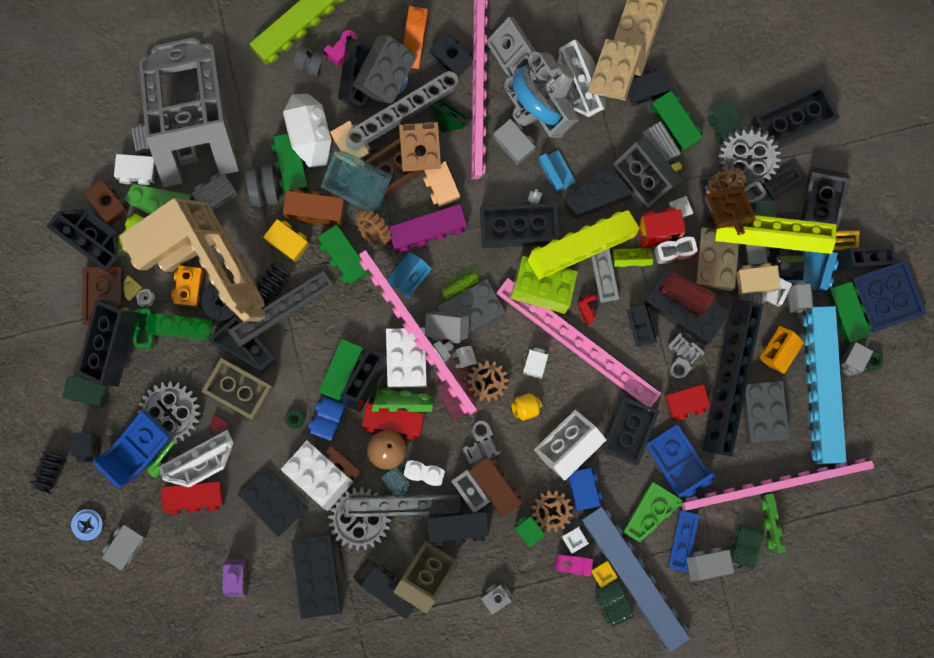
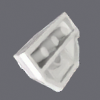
(583, 68)
(308, 129)
(199, 461)

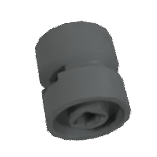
(309, 61)

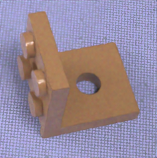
(420, 134)

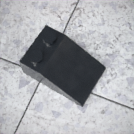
(825, 196)

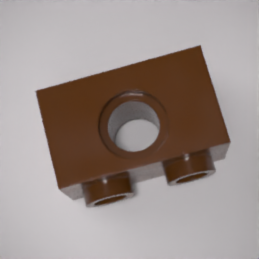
(98, 194)

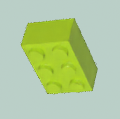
(550, 292)

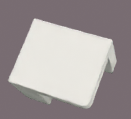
(778, 297)

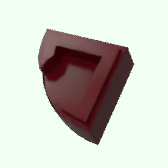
(219, 425)

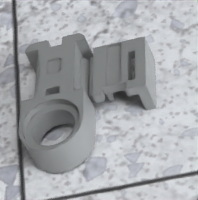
(688, 355)
(485, 447)

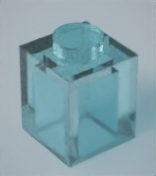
(396, 482)

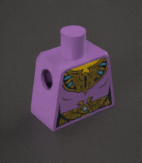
(235, 577)

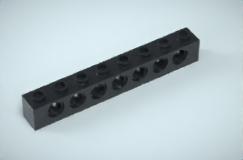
(732, 377)

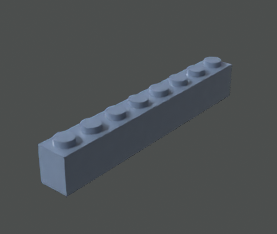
(635, 578)

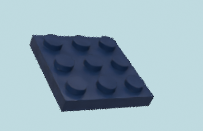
(889, 296)

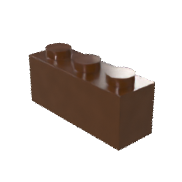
(495, 485)

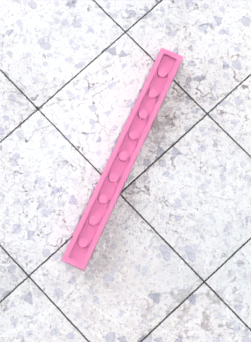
(478, 90)
(412, 327)
(583, 348)
(768, 485)

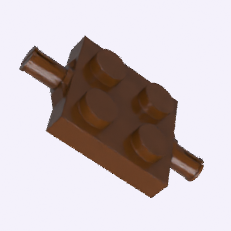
(730, 207)

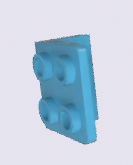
(818, 270)

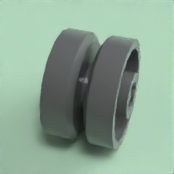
(260, 186)

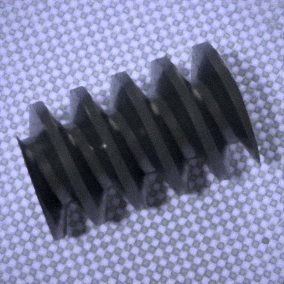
(271, 282)
(47, 471)

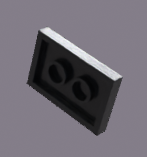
(272, 502)

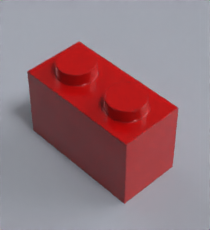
(687, 402)

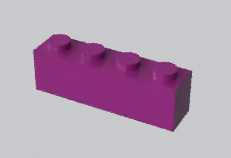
(427, 228)

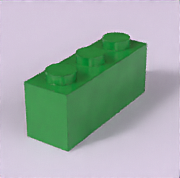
(677, 121)
(289, 165)
(342, 255)
(849, 313)
(179, 327)
(341, 369)

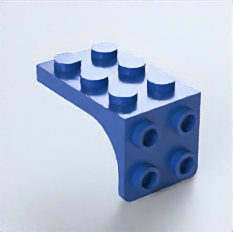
(133, 450)
(679, 462)

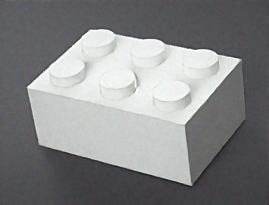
(405, 360)
(570, 444)
(317, 475)

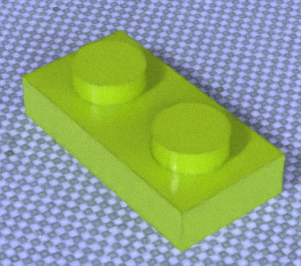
(632, 257)

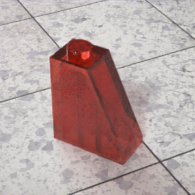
(688, 293)

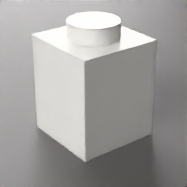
(535, 363)

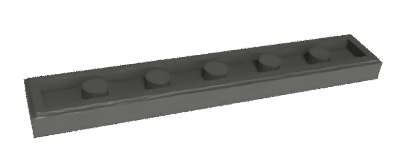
(282, 308)
(402, 505)

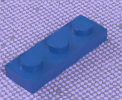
(683, 540)

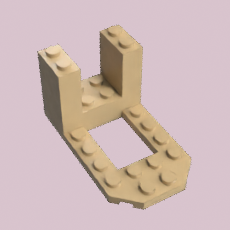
(187, 230)

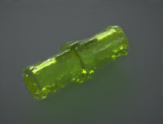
(460, 285)

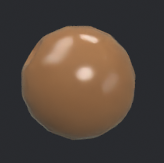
(386, 449)

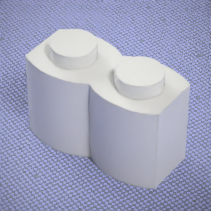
(681, 249)
(419, 472)

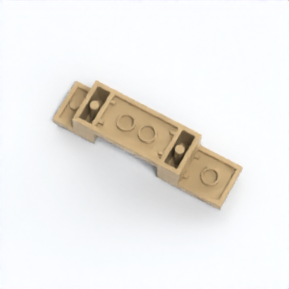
(629, 49)

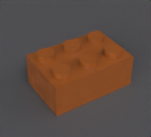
(314, 208)

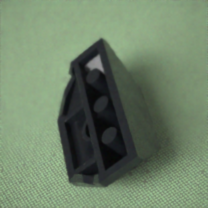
(87, 235)

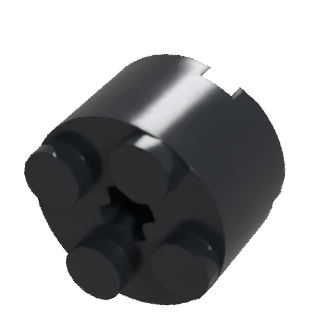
(210, 306)

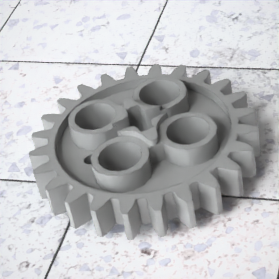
(751, 140)
(181, 401)
(371, 532)

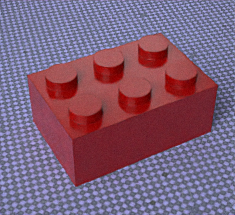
(660, 227)

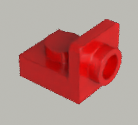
(587, 312)

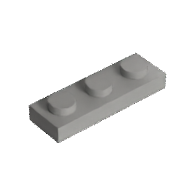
(604, 277)

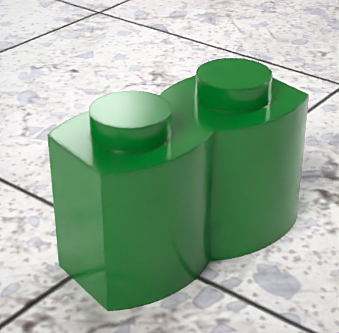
(140, 337)

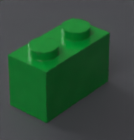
(528, 531)

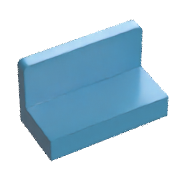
(556, 171)
(409, 274)

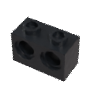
(641, 325)

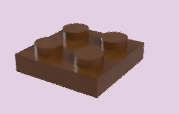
(348, 469)

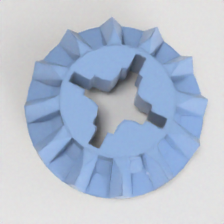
(78, 527)

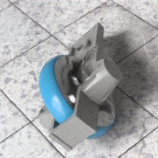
(534, 81)

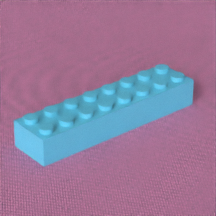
(824, 386)

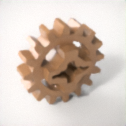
(731, 178)
(373, 228)
(496, 384)
(557, 503)

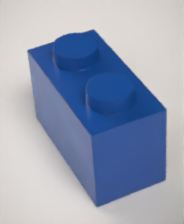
(584, 489)

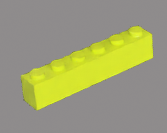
(783, 234)
(583, 244)

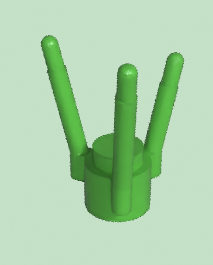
(153, 467)

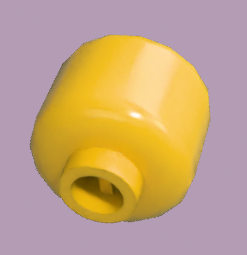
(526, 406)

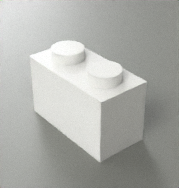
(135, 169)

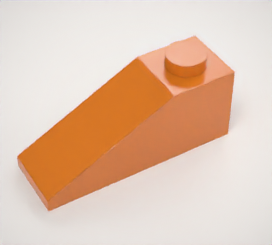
(415, 32)

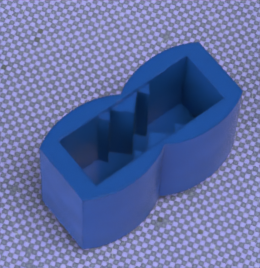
(327, 419)

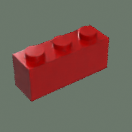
(401, 422)
(192, 498)

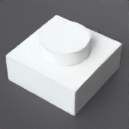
(682, 204)
(575, 540)

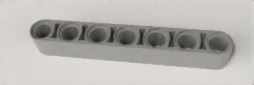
(397, 117)

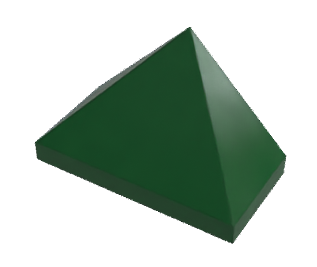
(449, 116)

